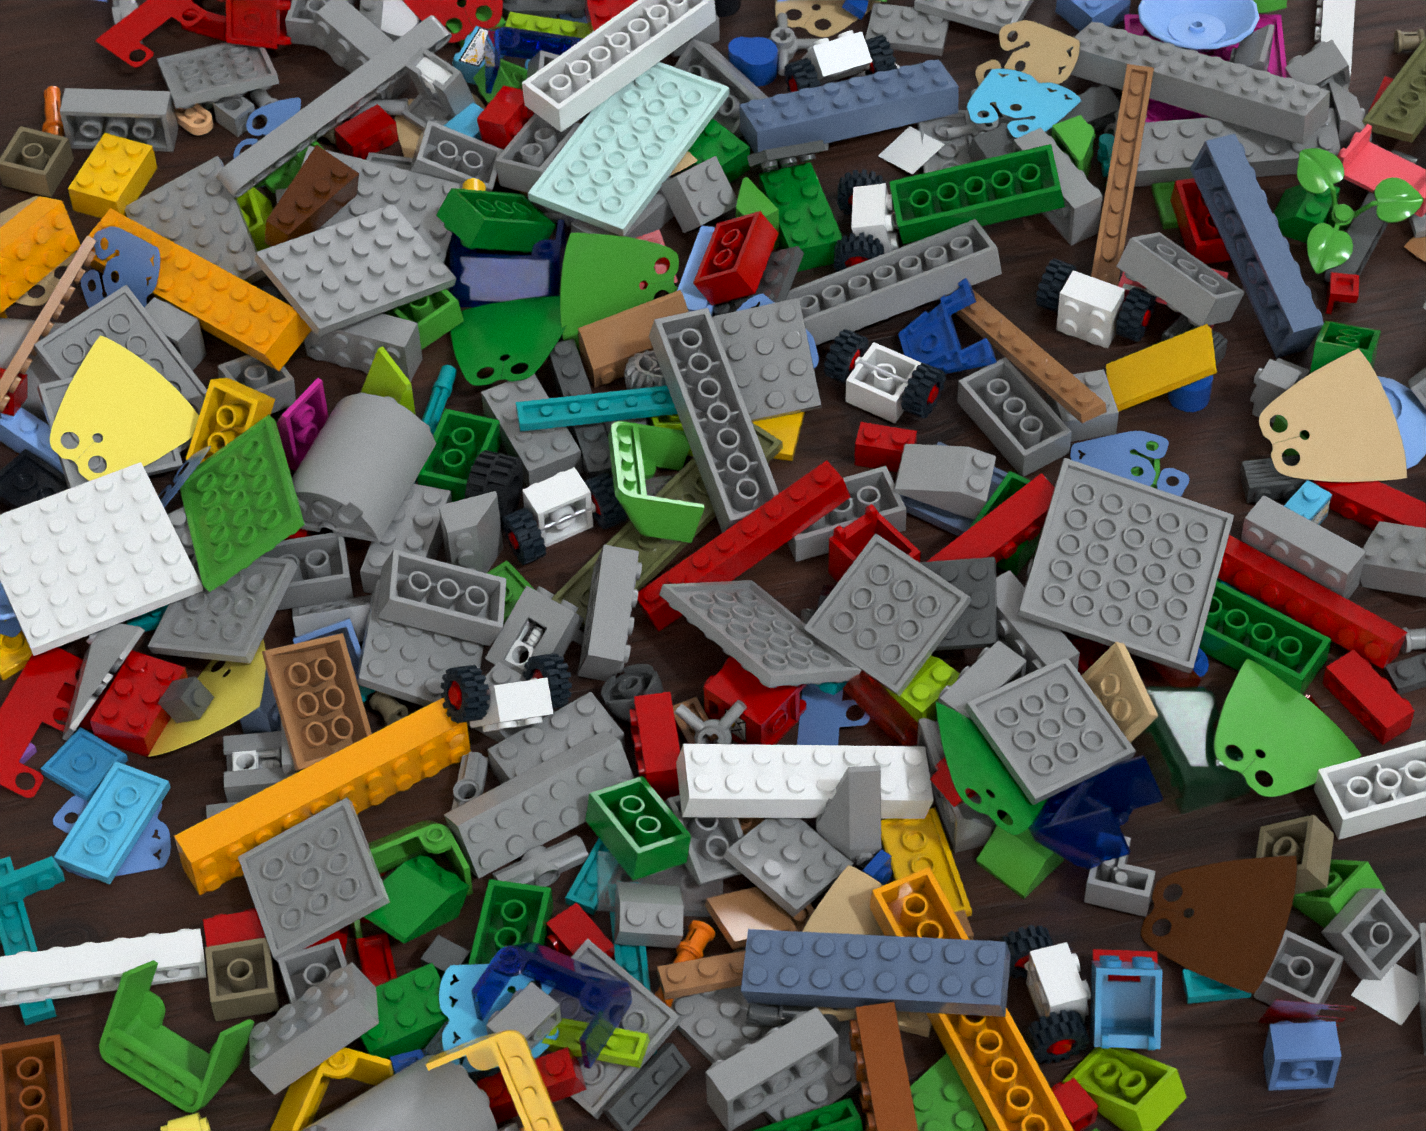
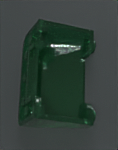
(1187, 745)

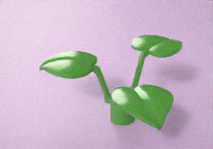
(1329, 243)

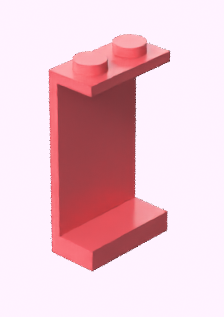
(1370, 164)

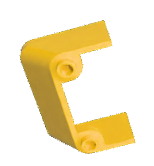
(513, 1056)
(307, 1092)

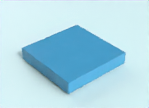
(82, 763)

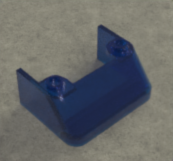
(519, 44)
(502, 277)
(1086, 818)
(597, 991)

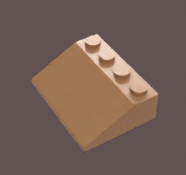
(317, 698)

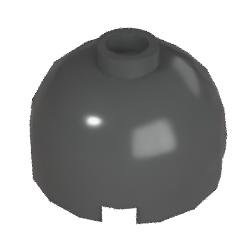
(635, 681)

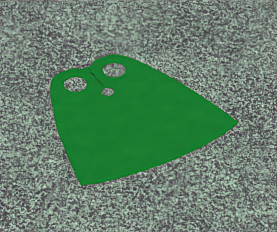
(516, 328)
(978, 767)

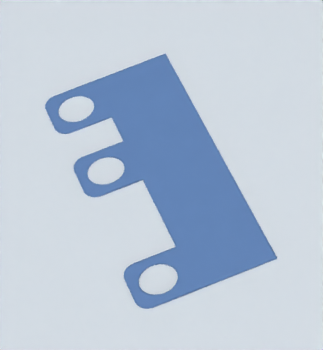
(824, 717)

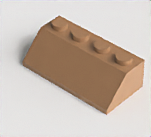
(613, 340)

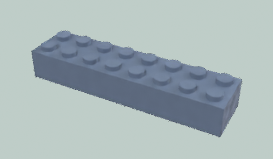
(850, 107)
(1256, 245)
(876, 969)

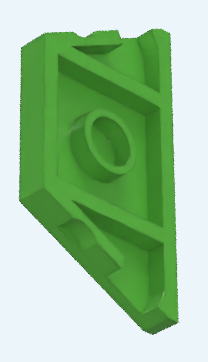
(943, 1100)

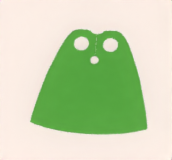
(604, 277)
(1285, 726)

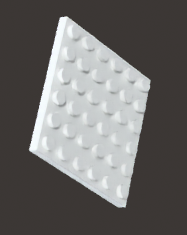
(91, 559)

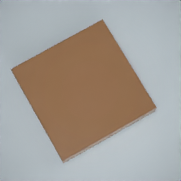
(743, 911)

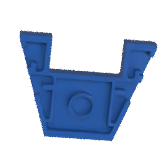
(935, 341)

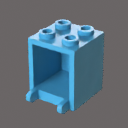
(1126, 1011)

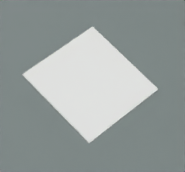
(909, 151)
(1392, 995)

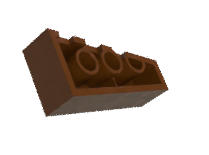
(312, 197)

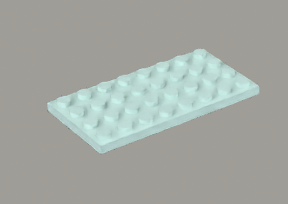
(629, 148)

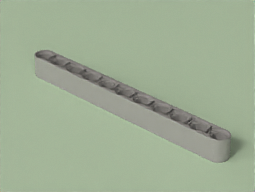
(330, 108)

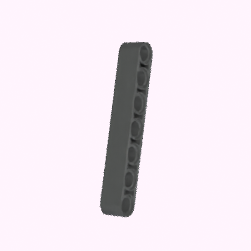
(1365, 234)

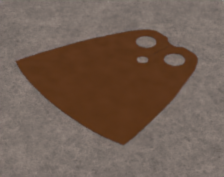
(1235, 920)

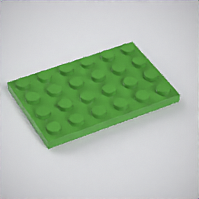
(240, 503)

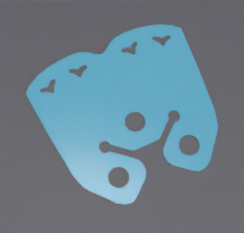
(1030, 94)
(463, 1014)

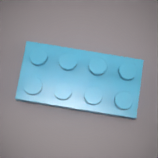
(112, 822)

